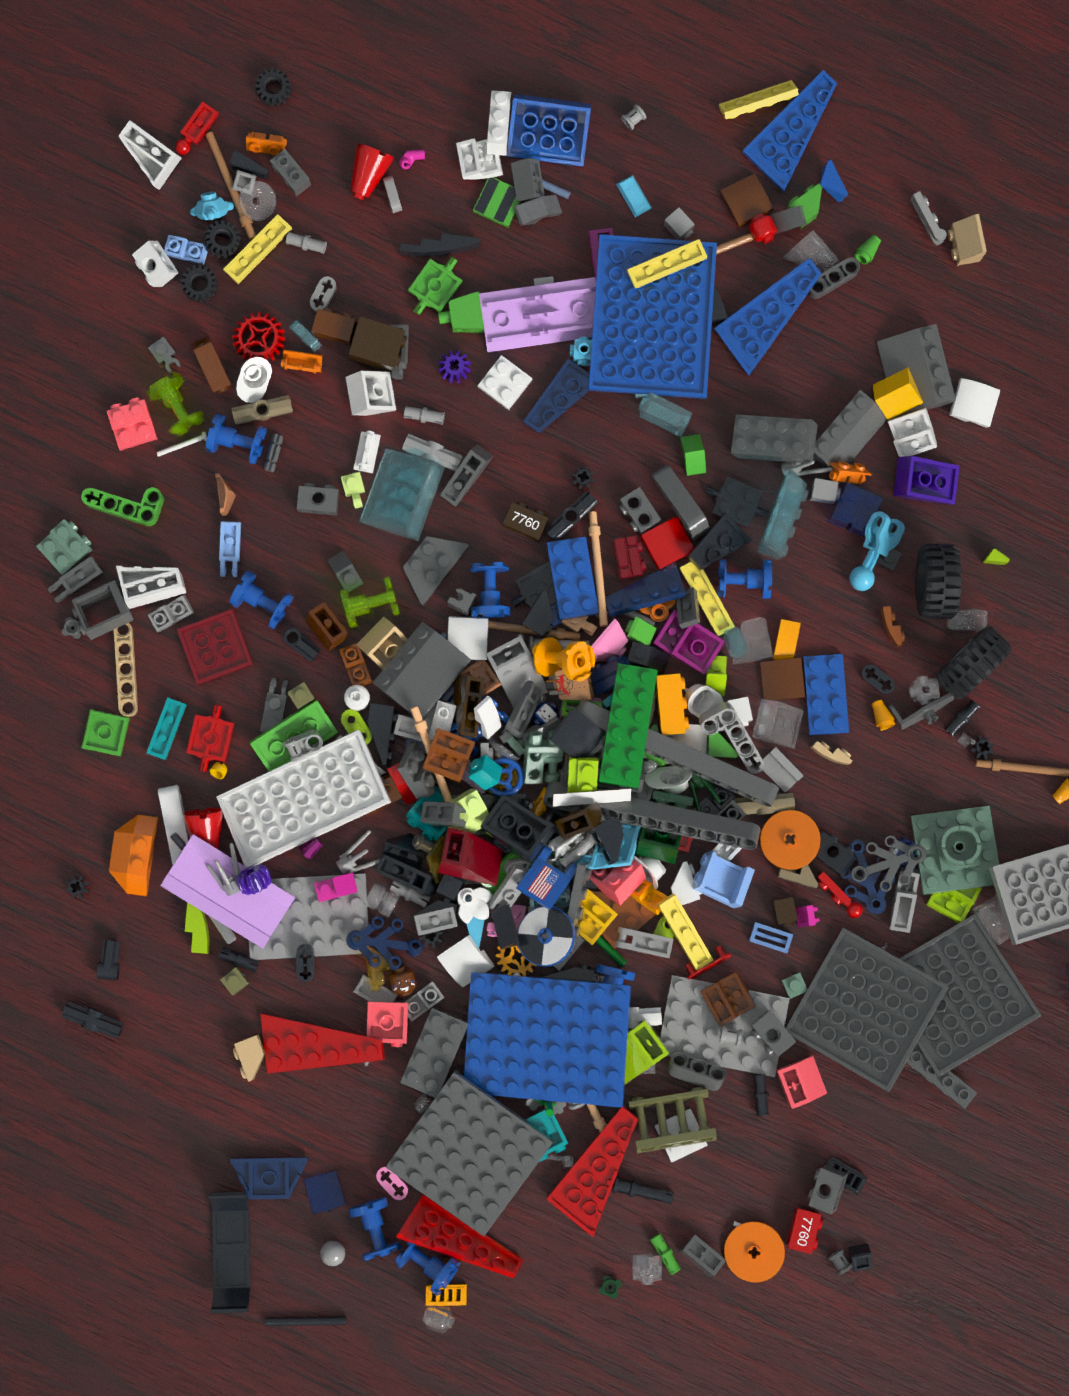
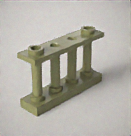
(665, 1139)

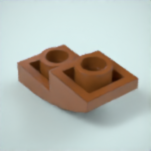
(894, 633)
(355, 665)

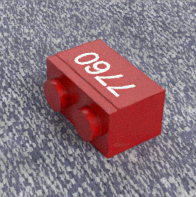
(804, 1230)

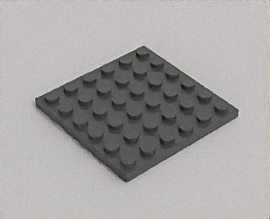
(982, 997)
(866, 1009)
(469, 1153)

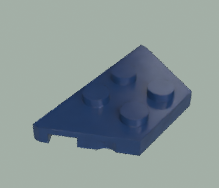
(269, 1176)

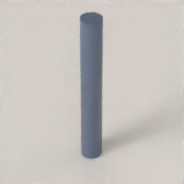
(555, 189)

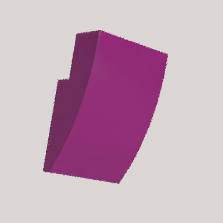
(691, 645)

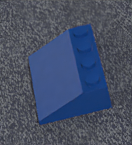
(548, 130)

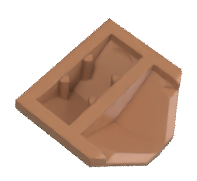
(226, 495)
(482, 670)

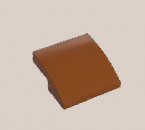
(448, 755)

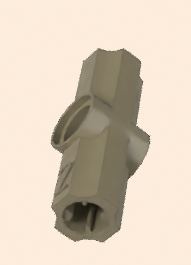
(275, 407)
(781, 803)

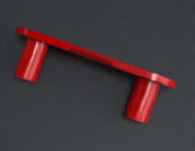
(723, 957)

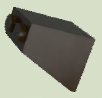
(376, 344)

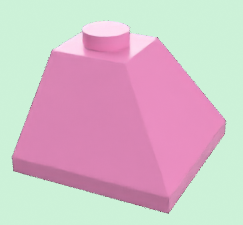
(610, 643)

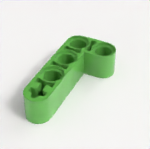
(121, 503)

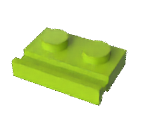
(582, 775)

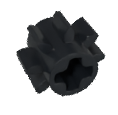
(579, 474)
(987, 746)
(72, 889)
(429, 941)

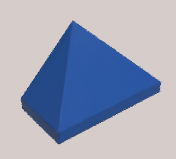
(832, 182)

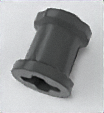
(840, 1261)

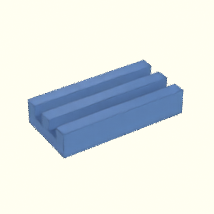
(754, 932)

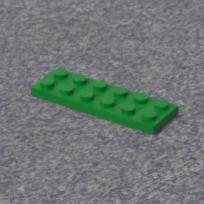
(628, 726)

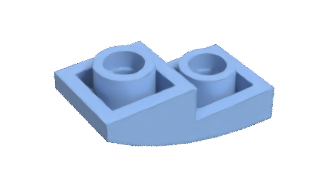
(185, 250)

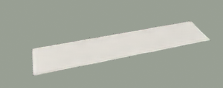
(592, 797)

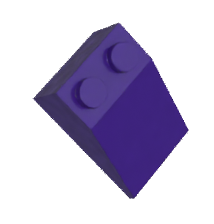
(926, 480)

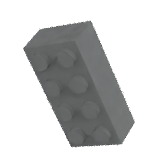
(774, 438)
(434, 1052)

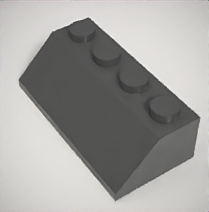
(849, 431)

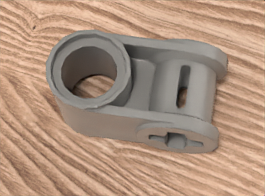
(301, 744)

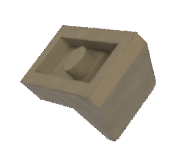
(804, 876)

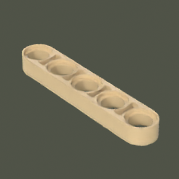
(126, 678)

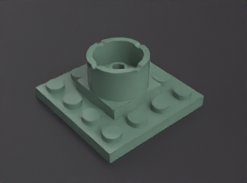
(944, 865)

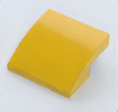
(595, 918)

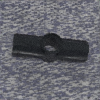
(580, 508)
(92, 1019)

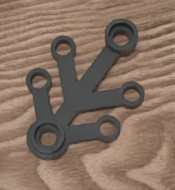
(893, 861)

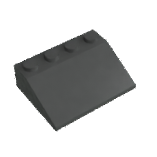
(925, 358)
(421, 670)

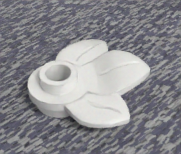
(476, 906)

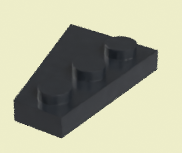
(718, 542)

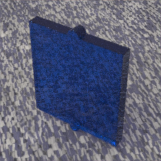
(324, 1192)

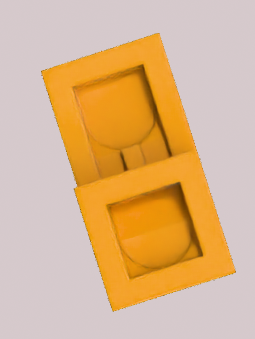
(786, 640)
(648, 896)

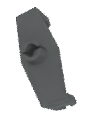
(926, 712)

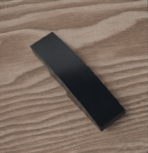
(448, 245)

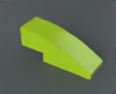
(197, 924)

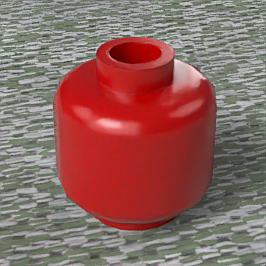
(762, 228)

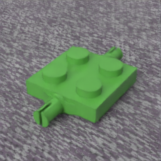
(435, 285)

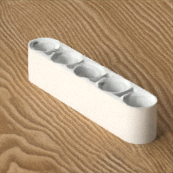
(172, 813)

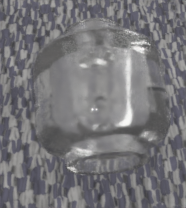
(438, 1318)

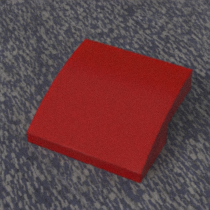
(667, 543)

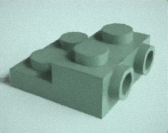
(65, 546)

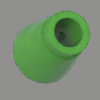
(867, 250)

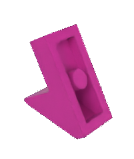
(336, 887)

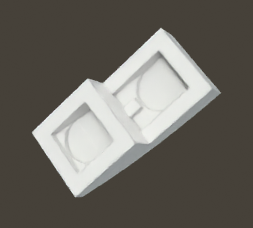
(488, 717)

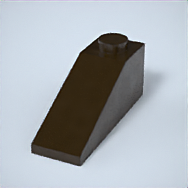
(467, 695)

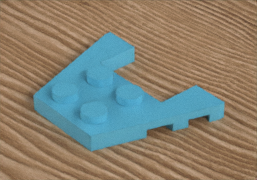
(626, 853)

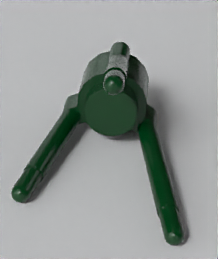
(701, 783)

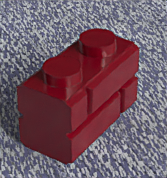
(628, 557)

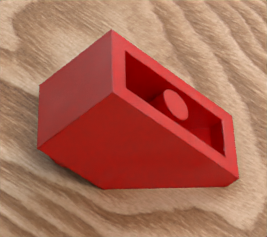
(401, 785)

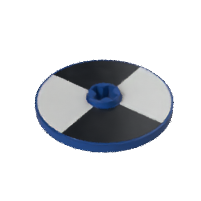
(555, 947)

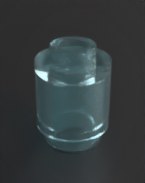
(735, 642)

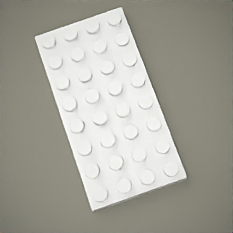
(303, 799)

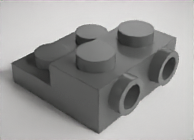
(411, 769)

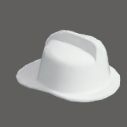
(253, 379)
(701, 698)
(670, 779)
(652, 868)

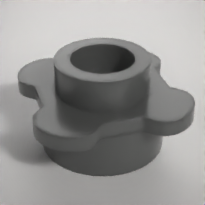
(69, 622)

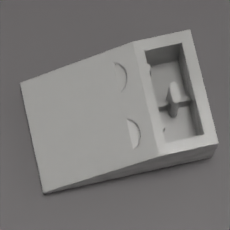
(514, 667)

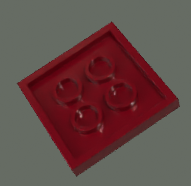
(214, 647)

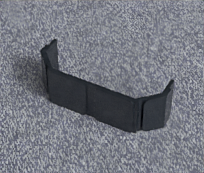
(230, 1252)

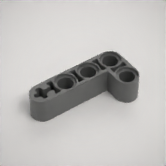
(681, 502)

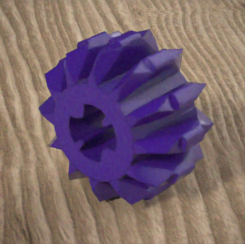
(456, 359)
(253, 879)

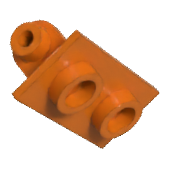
(258, 143)
(301, 361)
(855, 473)

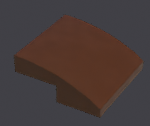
(746, 199)
(782, 679)
(728, 998)

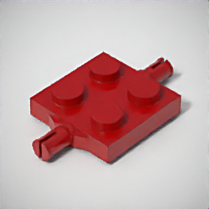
(210, 738)

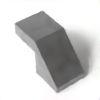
(536, 209)

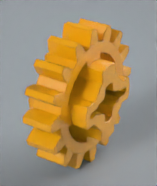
(508, 959)

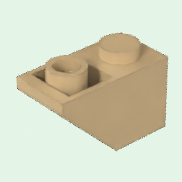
(251, 1055)

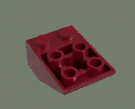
(469, 857)

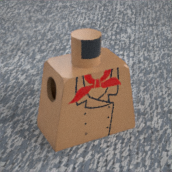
(570, 689)

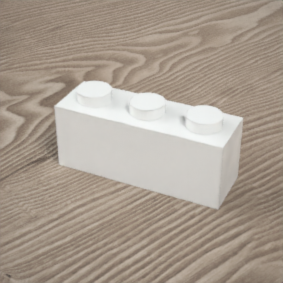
(498, 123)

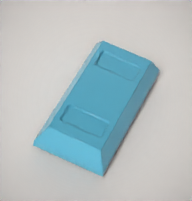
(633, 196)

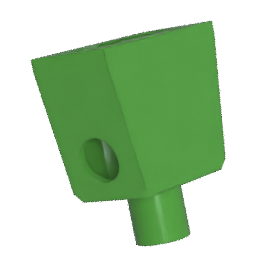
(464, 314)

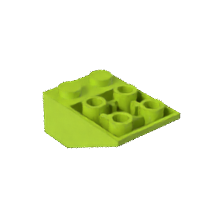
(643, 1050)

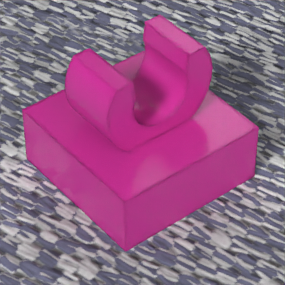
(806, 916)

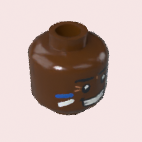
(402, 981)

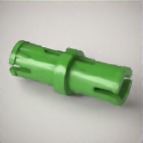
(666, 1253)

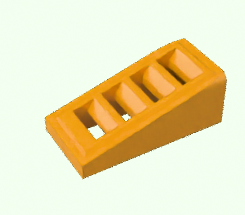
(429, 1302)

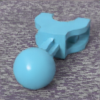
(878, 541)

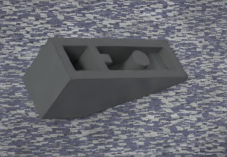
(466, 475)

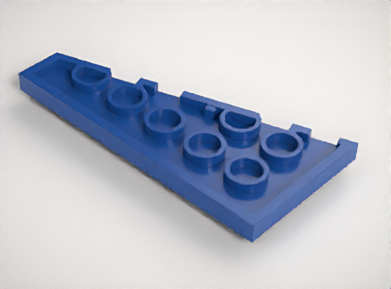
(783, 141)
(759, 322)

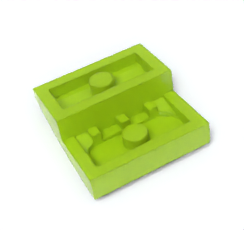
(954, 903)

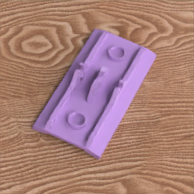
(538, 314)
(248, 915)

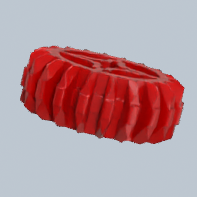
(252, 343)

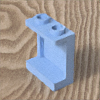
(722, 880)

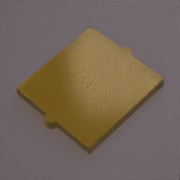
(434, 859)

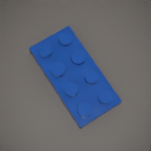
(572, 578)
(825, 694)

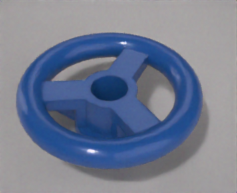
(510, 790)

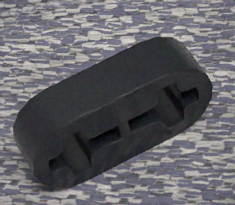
(880, 676)
(300, 963)

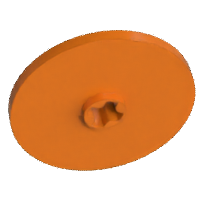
(806, 839)
(768, 1243)

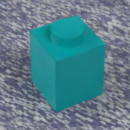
(485, 772)

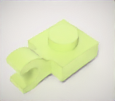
(353, 487)

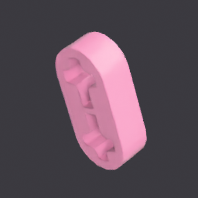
(388, 1186)

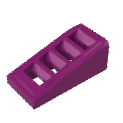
(310, 848)

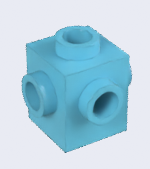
(579, 357)

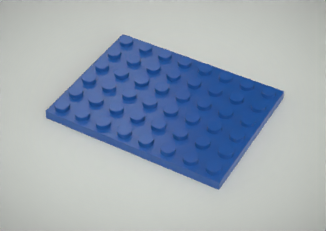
(655, 333)
(548, 1038)

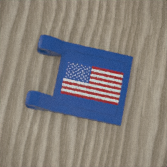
(545, 882)

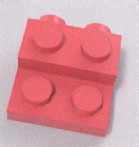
(131, 423)
(388, 1022)

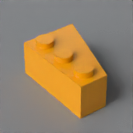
(671, 704)

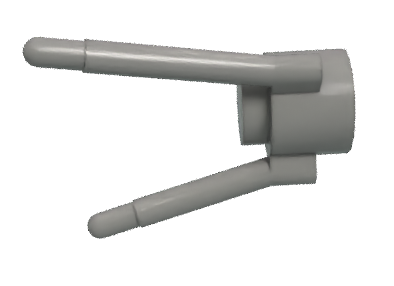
(797, 467)
(347, 863)
(229, 883)

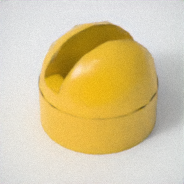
(218, 770)

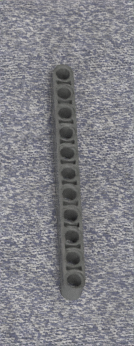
(693, 760)
(670, 819)

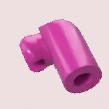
(410, 156)

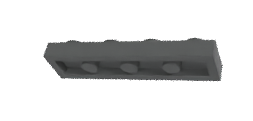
(579, 894)

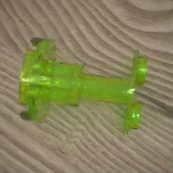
(168, 392)
(361, 604)

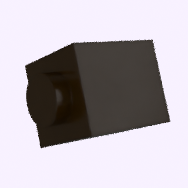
(784, 911)

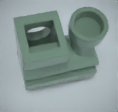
(536, 754)

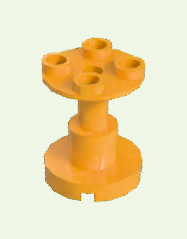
(574, 660)

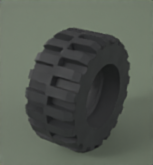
(938, 581)
(973, 662)

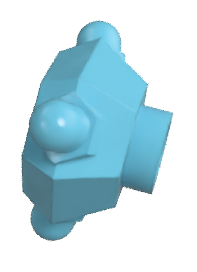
(211, 207)

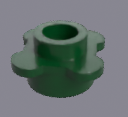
(610, 1292)

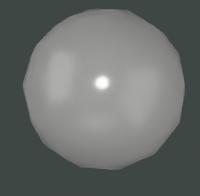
(332, 1253)

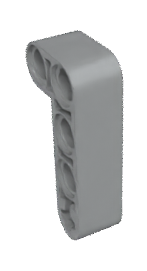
(738, 738)

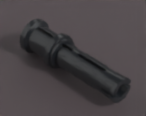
(633, 1189)

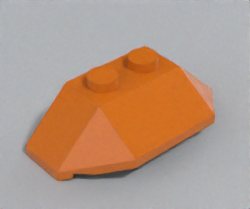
(134, 854)

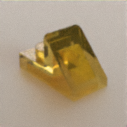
(376, 977)

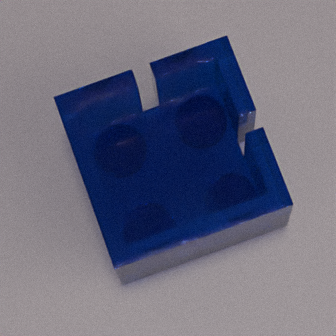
(856, 508)

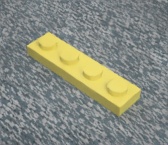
(758, 99)
(257, 249)
(667, 264)
(707, 598)
(685, 932)

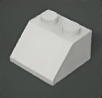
(370, 393)

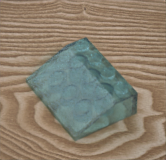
(402, 494)
(783, 516)

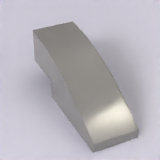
(904, 901)

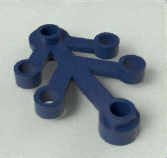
(869, 882)
(381, 943)

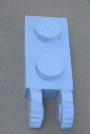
(229, 546)

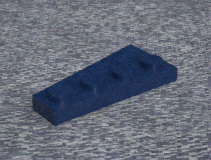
(562, 393)
(649, 591)

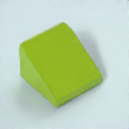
(996, 557)

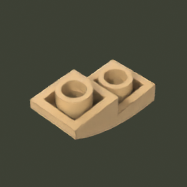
(838, 756)

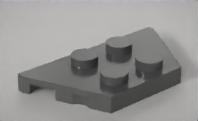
(432, 564)

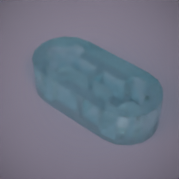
(305, 336)

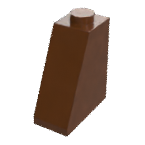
(211, 364)

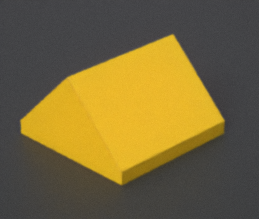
(897, 394)

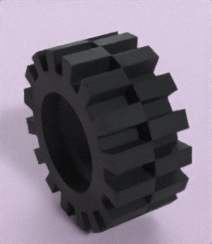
(267, 77)
(226, 229)
(199, 295)

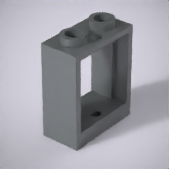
(94, 597)

